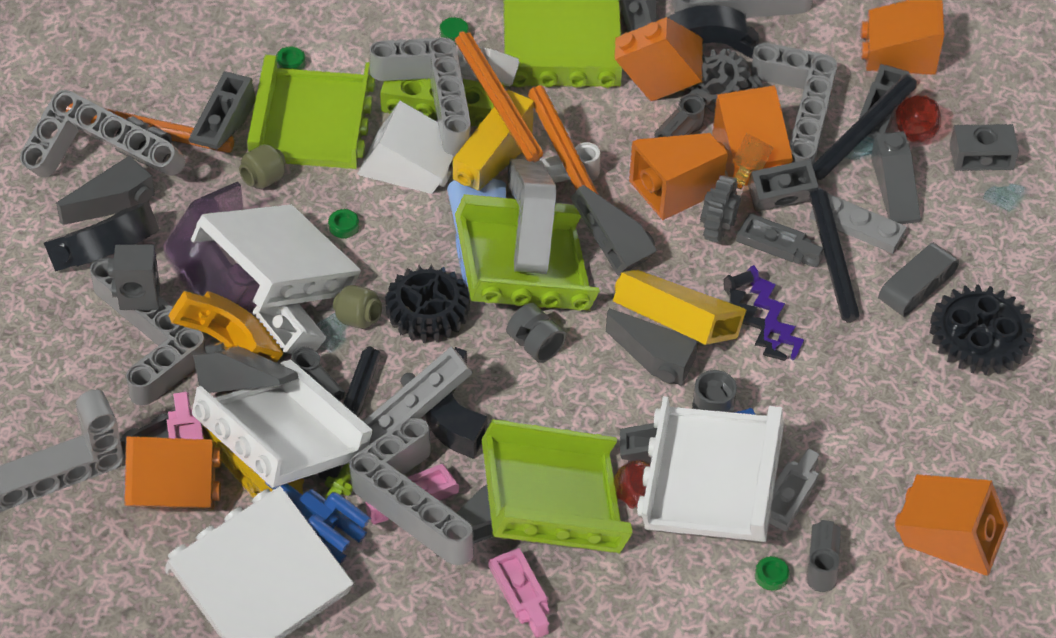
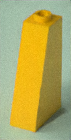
(490, 146)
(679, 307)

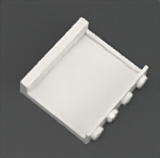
(280, 253)
(284, 428)
(711, 472)
(260, 570)

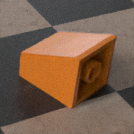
(904, 36)
(661, 57)
(755, 113)
(676, 170)
(171, 472)
(953, 520)

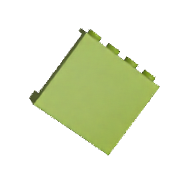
(563, 42)
(312, 115)
(488, 248)
(552, 486)

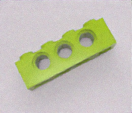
(419, 95)

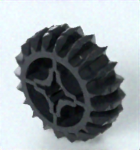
(428, 309)

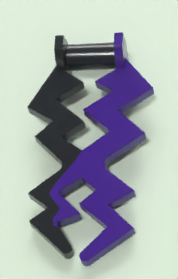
(770, 323)

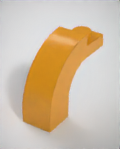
(225, 322)

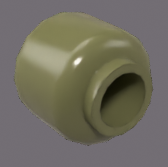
(262, 166)
(357, 306)

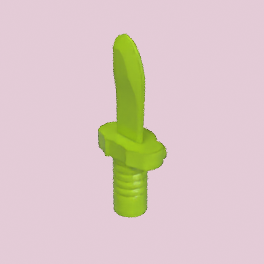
(340, 483)

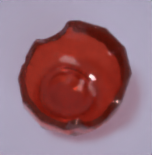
(919, 118)
(629, 482)

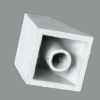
(408, 152)

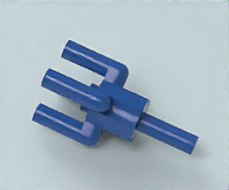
(325, 515)

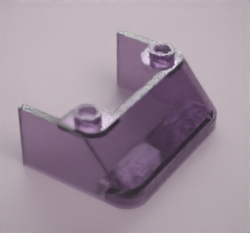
(203, 264)

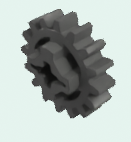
(720, 75)
(720, 209)

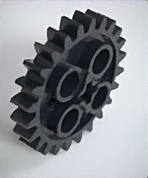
(981, 329)

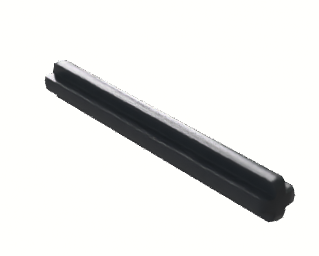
(864, 126)
(834, 256)
(358, 391)

